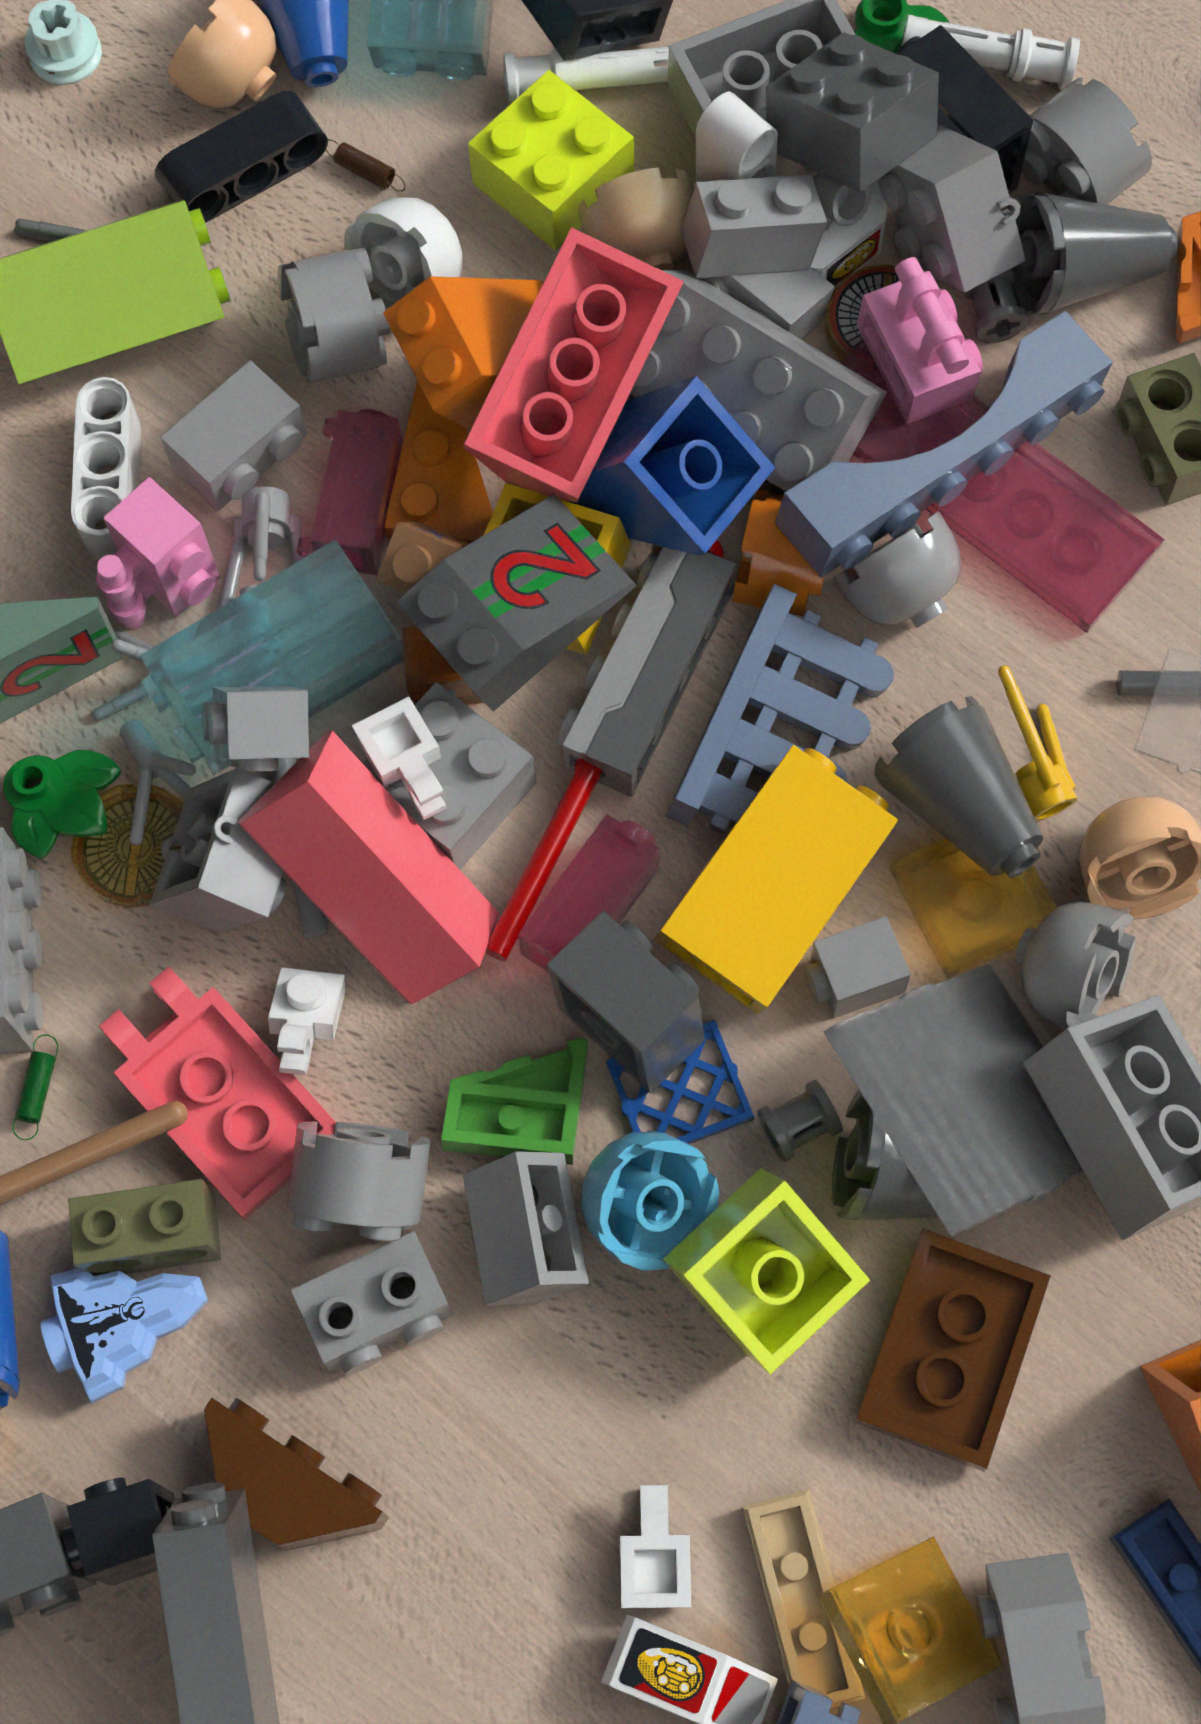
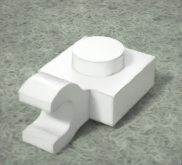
(402, 748)
(303, 1010)
(656, 1563)

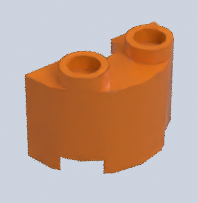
(772, 559)

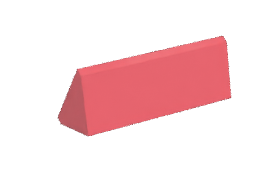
(572, 367)
(372, 871)

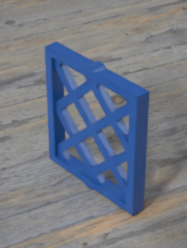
(727, 1072)

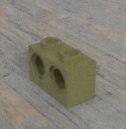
(1165, 432)
(144, 1228)

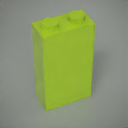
(107, 290)

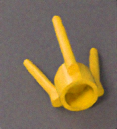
(1046, 778)

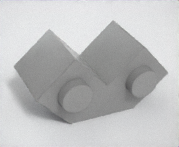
(1040, 1630)

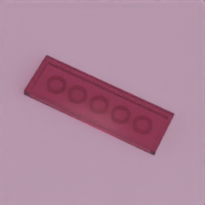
(1026, 517)

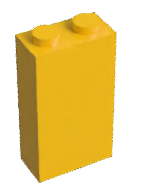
(777, 878)

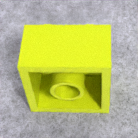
(549, 157)
(766, 1269)

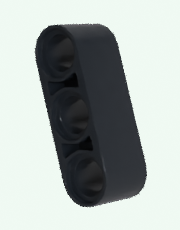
(242, 156)

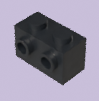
(115, 1529)

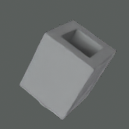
(857, 968)

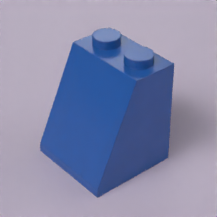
(676, 468)

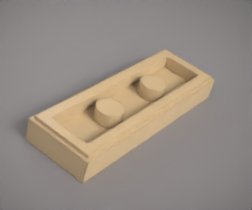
(792, 1575)

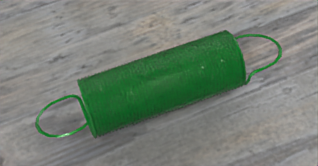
(35, 1087)

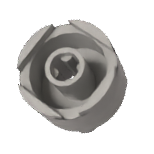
(1085, 144)
(332, 316)
(357, 1178)

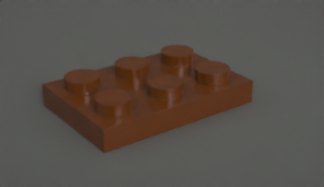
(953, 1349)

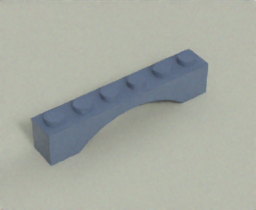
(852, 505)

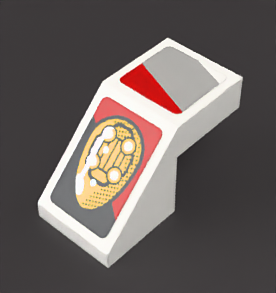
(850, 247)
(686, 1677)

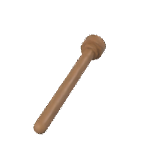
(92, 1150)

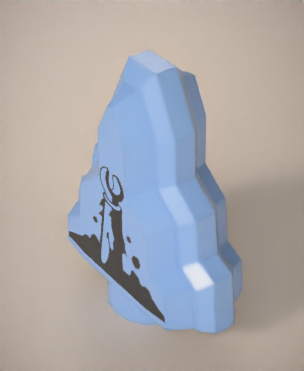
(113, 1323)

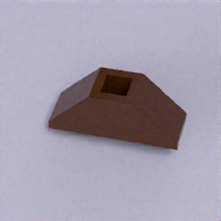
(282, 1483)

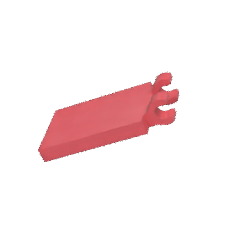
(231, 1083)

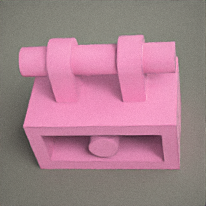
(919, 343)
(157, 555)

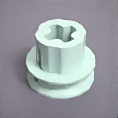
(61, 43)

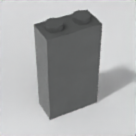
(214, 1609)

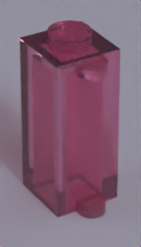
(357, 486)
(603, 876)

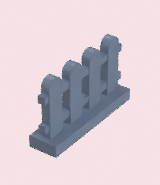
(778, 697)

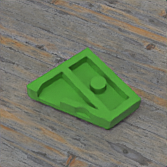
(518, 1106)

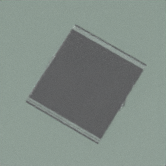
(956, 1095)

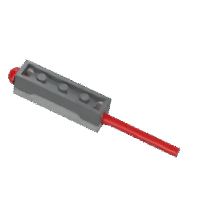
(627, 703)

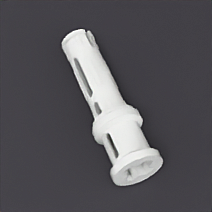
(1016, 54)
(586, 72)

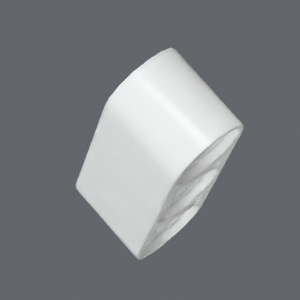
(734, 142)
(98, 445)

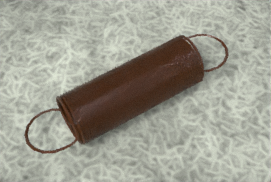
(364, 165)

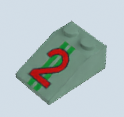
(50, 649)

